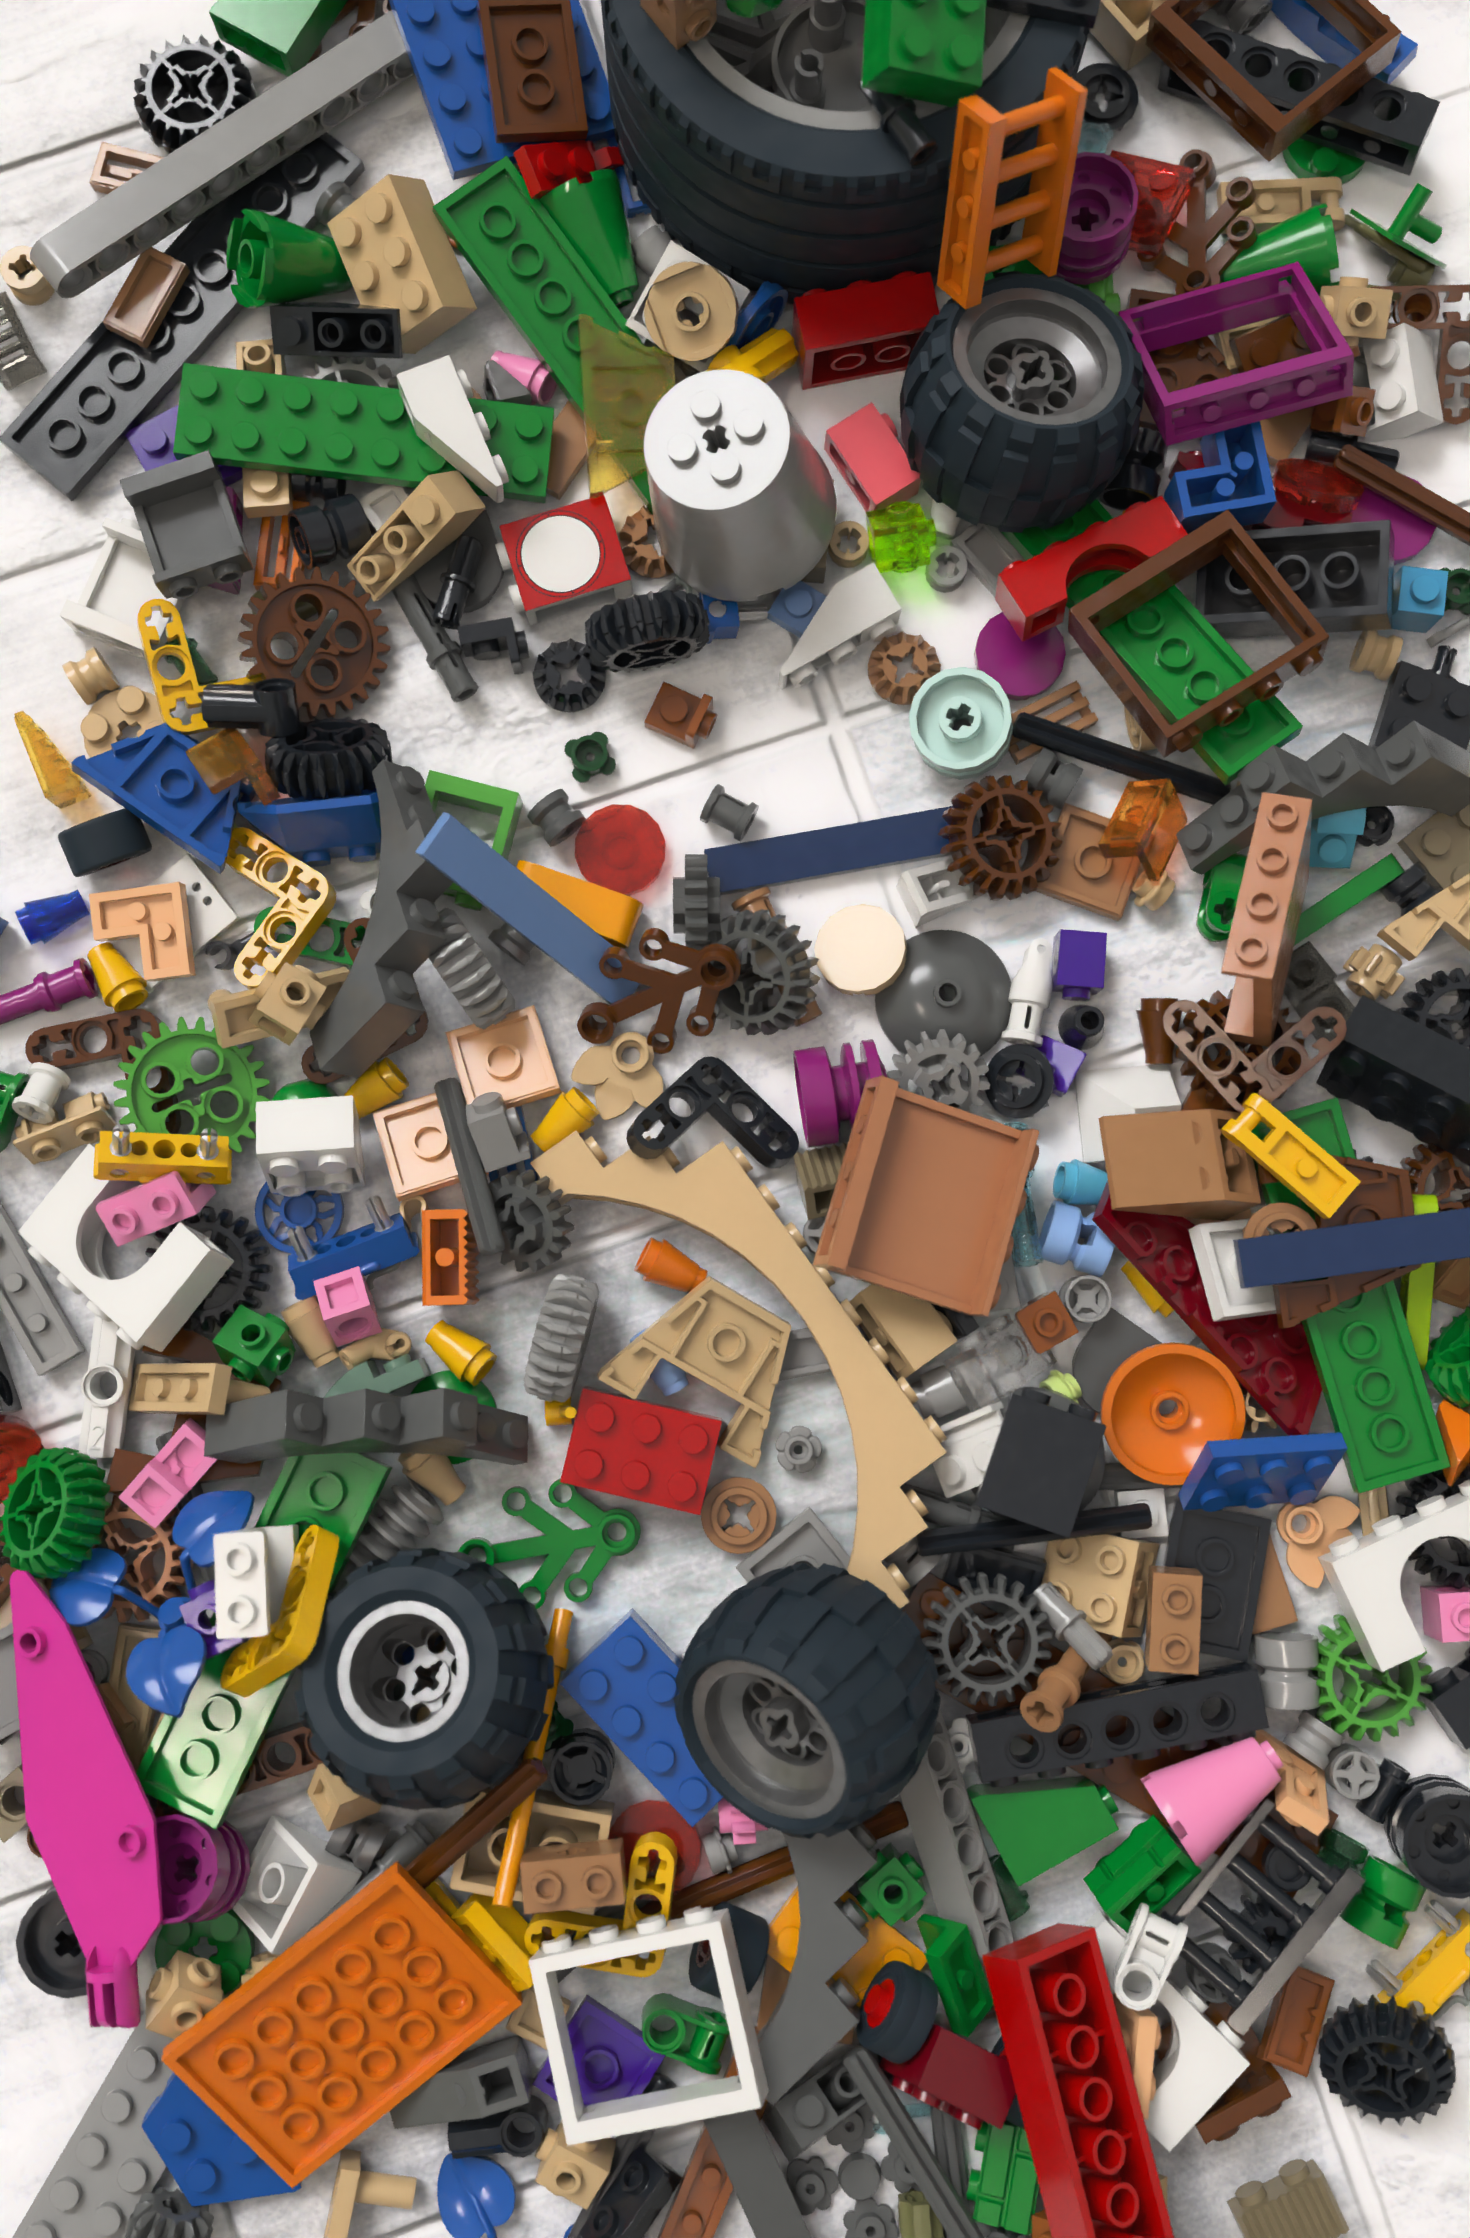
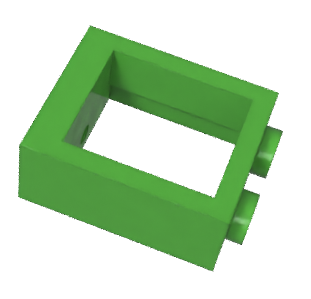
(482, 798)

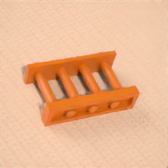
(979, 170)

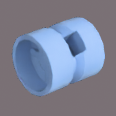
(1060, 1238)

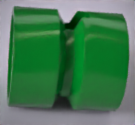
(1383, 1902)

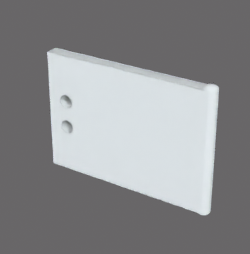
(205, 921)

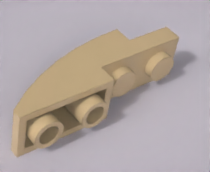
(264, 491)

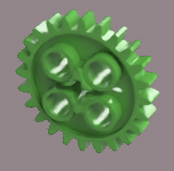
(174, 1053)

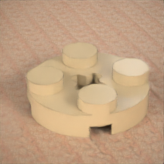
(667, 299)
(114, 713)

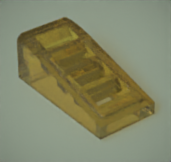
(52, 769)

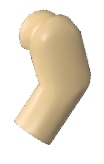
(382, 1346)

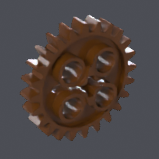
(278, 620)

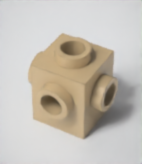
(1358, 309)
(288, 1002)
(182, 1994)
(573, 2169)

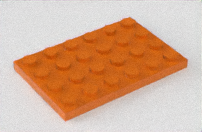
(343, 2025)

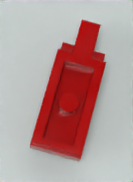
(552, 164)

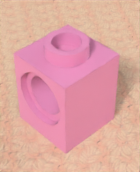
(347, 1306)
(1446, 1612)

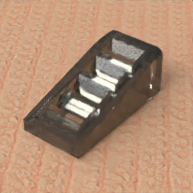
(24, 366)

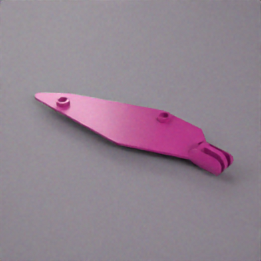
(84, 1806)

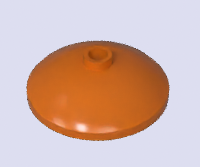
(1167, 1445)

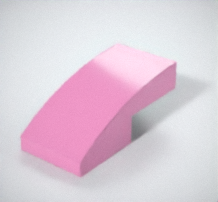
(169, 1475)

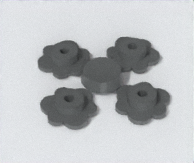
(858, 2177)

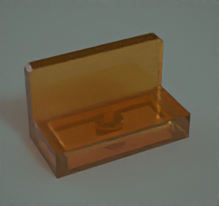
(228, 759)
(1145, 825)

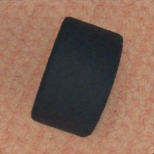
(104, 842)
(752, 1944)

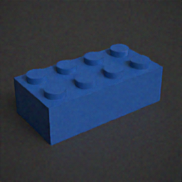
(630, 1694)

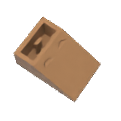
(1177, 1165)

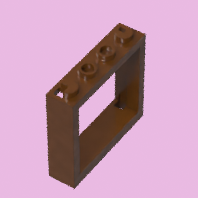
(1238, 100)
(1164, 570)

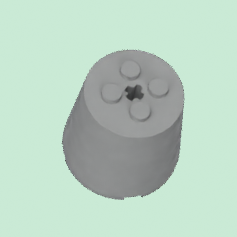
(736, 487)

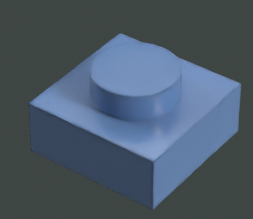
(796, 607)

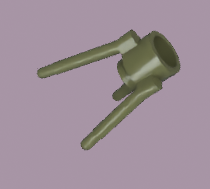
(1407, 268)

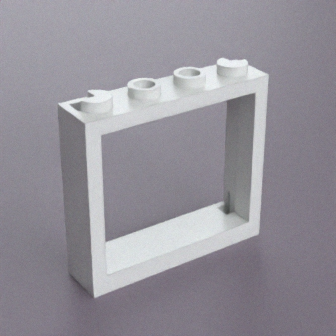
(666, 2106)

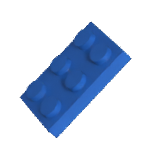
(1261, 1471)

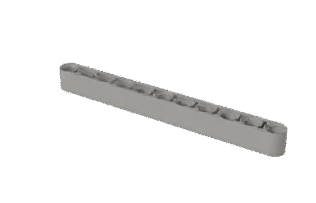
(223, 159)

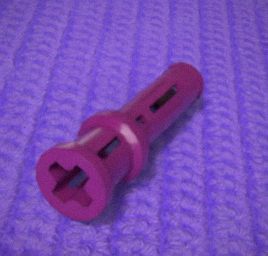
(49, 991)

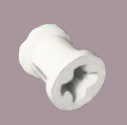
(41, 1093)

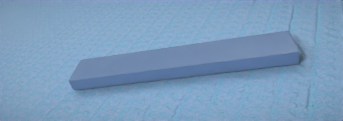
(522, 905)

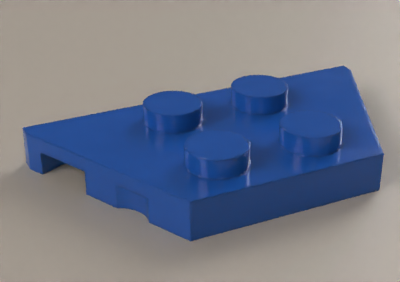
(165, 790)
(204, 2152)

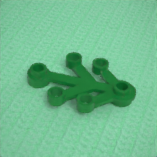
(561, 1540)

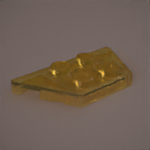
(619, 393)

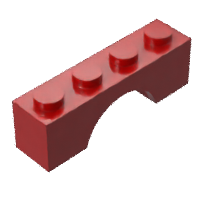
(1036, 589)

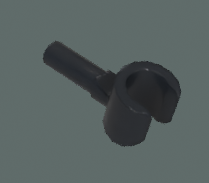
(232, 950)

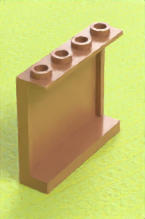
(1267, 916)
(927, 1199)

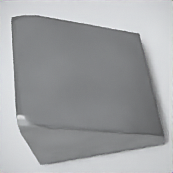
(502, 386)

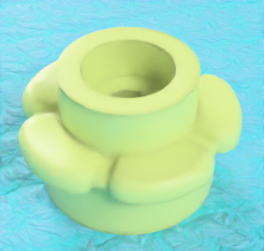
(1062, 1383)

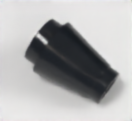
(1074, 1033)

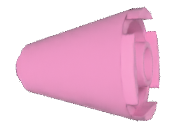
(1213, 1793)

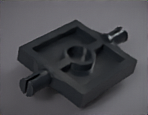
(1425, 697)

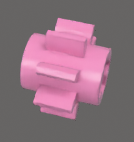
(735, 1822)

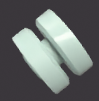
(956, 696)

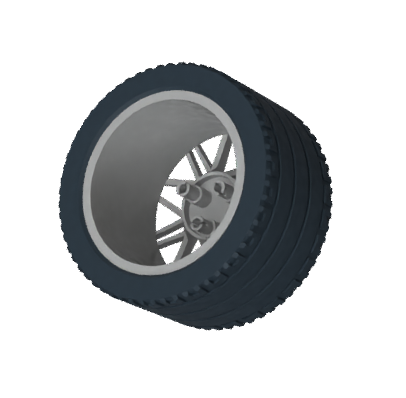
(803, 177)

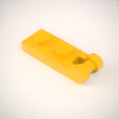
(1291, 1157)

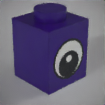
(1078, 963)

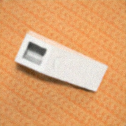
(444, 420)
(849, 616)

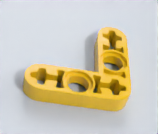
(184, 688)
(291, 906)
(298, 1623)
(638, 1884)

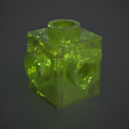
(900, 537)

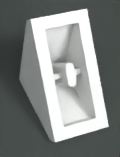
(932, 891)

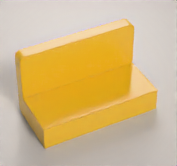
(499, 1935)

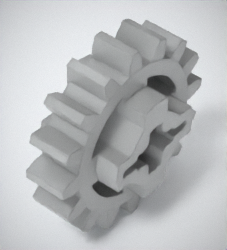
(938, 1059)

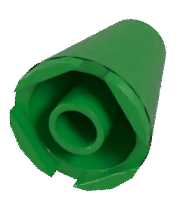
(597, 228)
(1301, 239)
(281, 261)

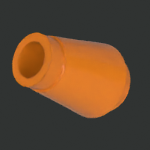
(668, 1266)

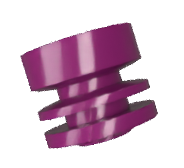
(1097, 219)
(832, 1092)
(220, 1872)

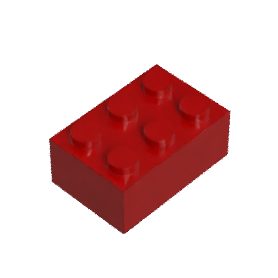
(860, 328)
(641, 1450)

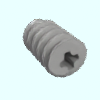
(397, 1524)

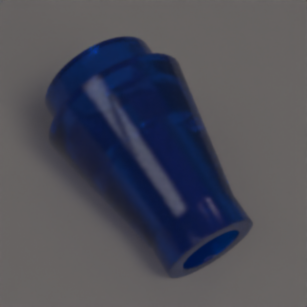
(50, 916)

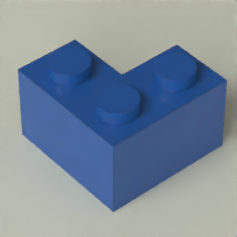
(1233, 478)

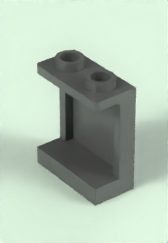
(188, 525)

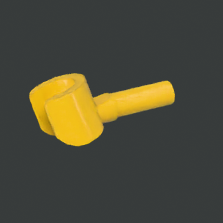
(559, 1413)

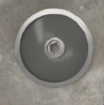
(954, 961)

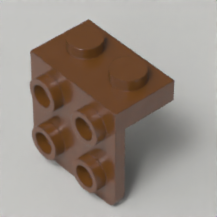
(1254, 2093)

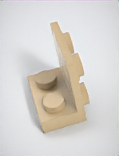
(1104, 1579)

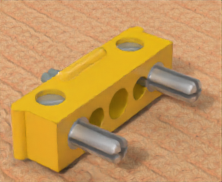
(140, 1156)
(1435, 1970)

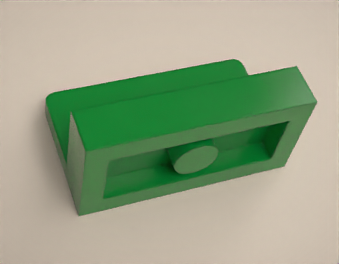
(956, 1972)

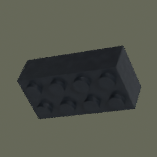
(1333, 568)
(1403, 1076)

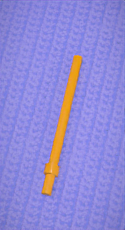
(521, 1814)

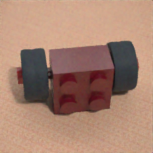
(929, 2059)

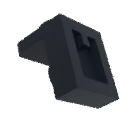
(488, 638)

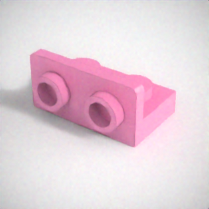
(152, 1206)

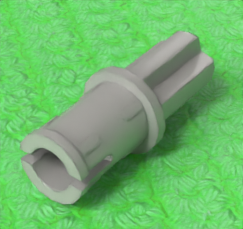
(1072, 1627)

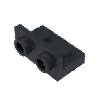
(633, 2198)

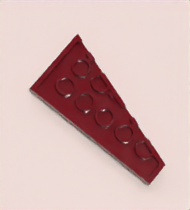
(1265, 1359)

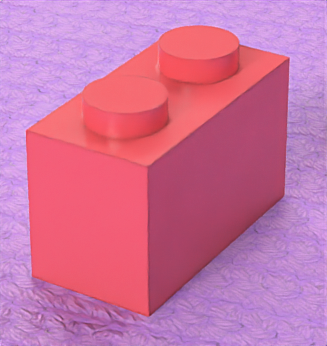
(871, 459)

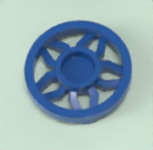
(760, 314)
(298, 1211)

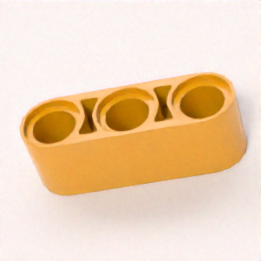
(602, 909)

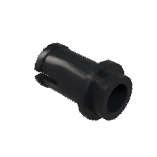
(1392, 1780)

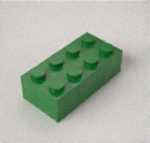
(924, 48)

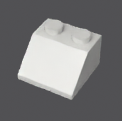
(291, 1884)

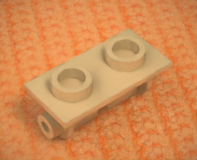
(82, 1126)

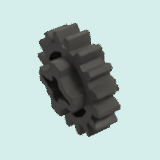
(696, 902)
(529, 1218)

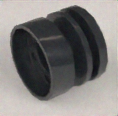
(1434, 1859)

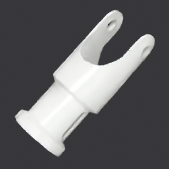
(1030, 994)

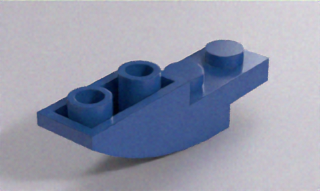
(1330, 44)

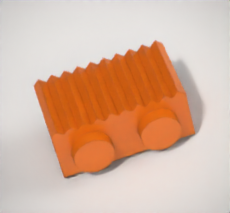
(448, 1258)

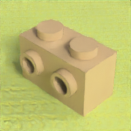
(904, 1326)

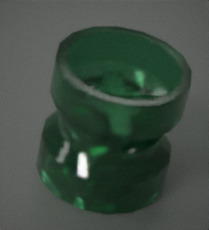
(1340, 1848)

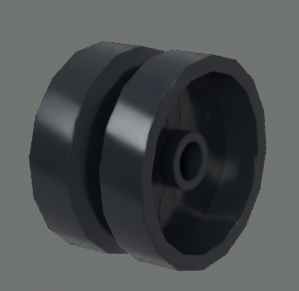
(50, 1949)

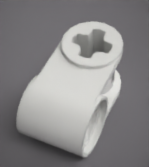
(1149, 1947)

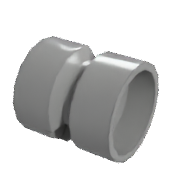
(1287, 1667)

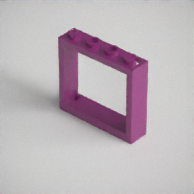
(1254, 393)

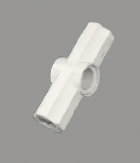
(106, 1416)

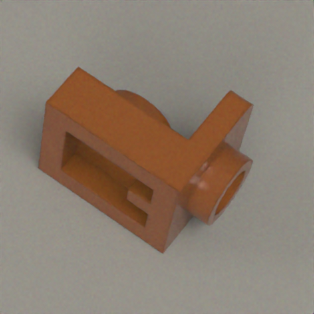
(1345, 415)
(681, 715)
(1045, 1322)

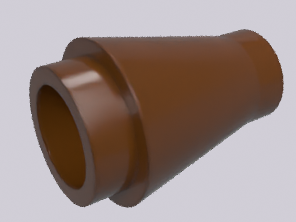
(1156, 1042)

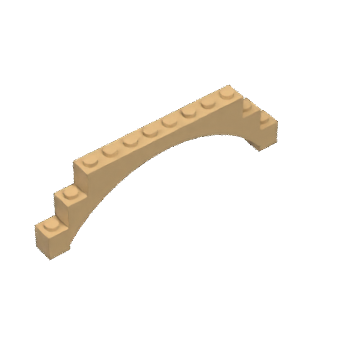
(724, 1203)

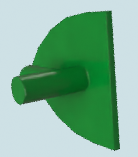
(1410, 220)

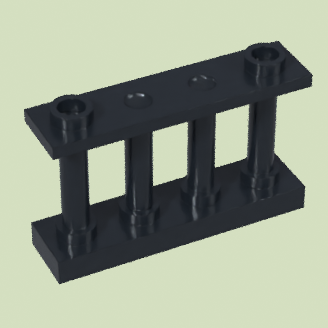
(1306, 1922)

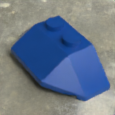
(320, 827)

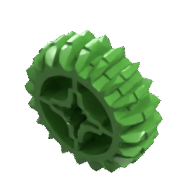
(1360, 1692)

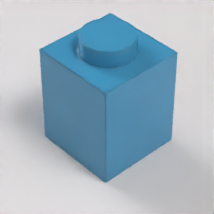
(1418, 598)

